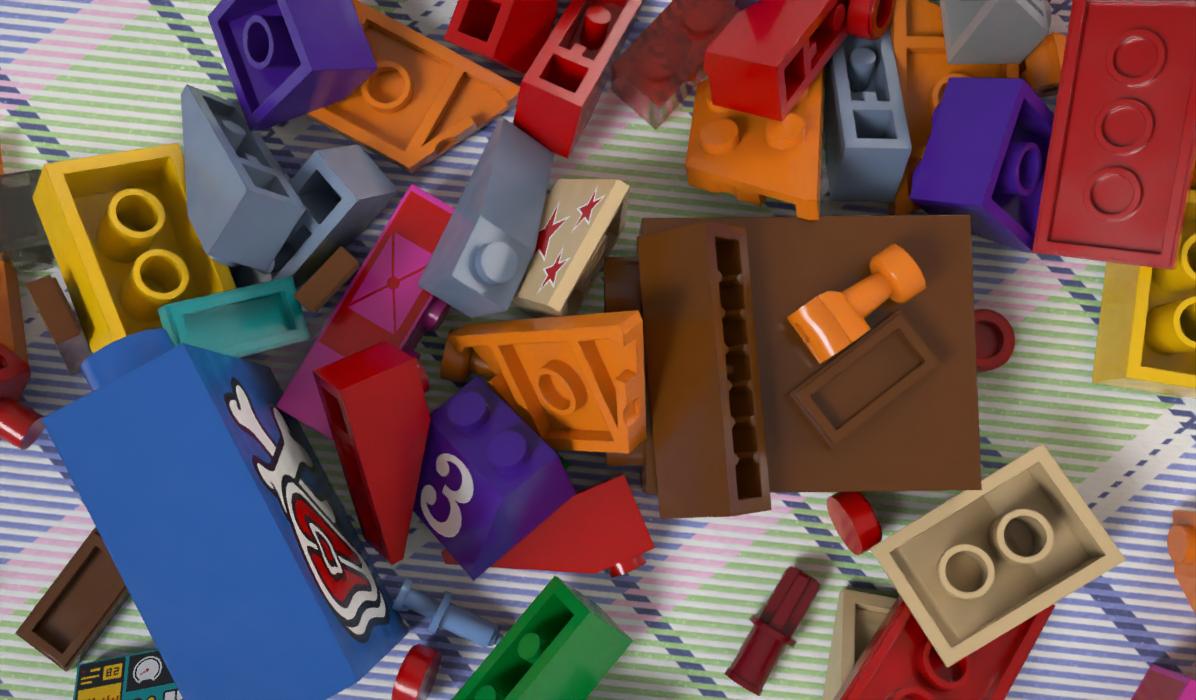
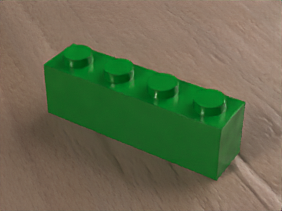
(551, 651)

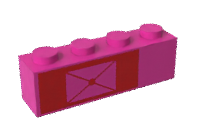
(379, 302)

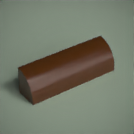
(703, 372)

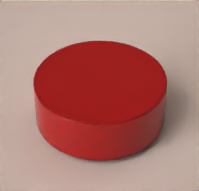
(869, 18)
(993, 339)
(854, 521)
(417, 673)

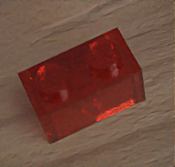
(669, 57)

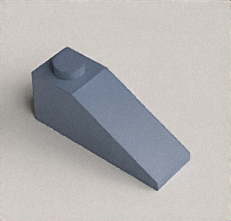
(865, 121)
(233, 184)
(341, 199)
(492, 226)

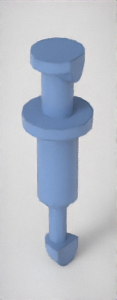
(447, 616)

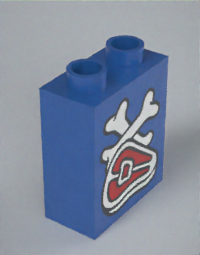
(223, 524)

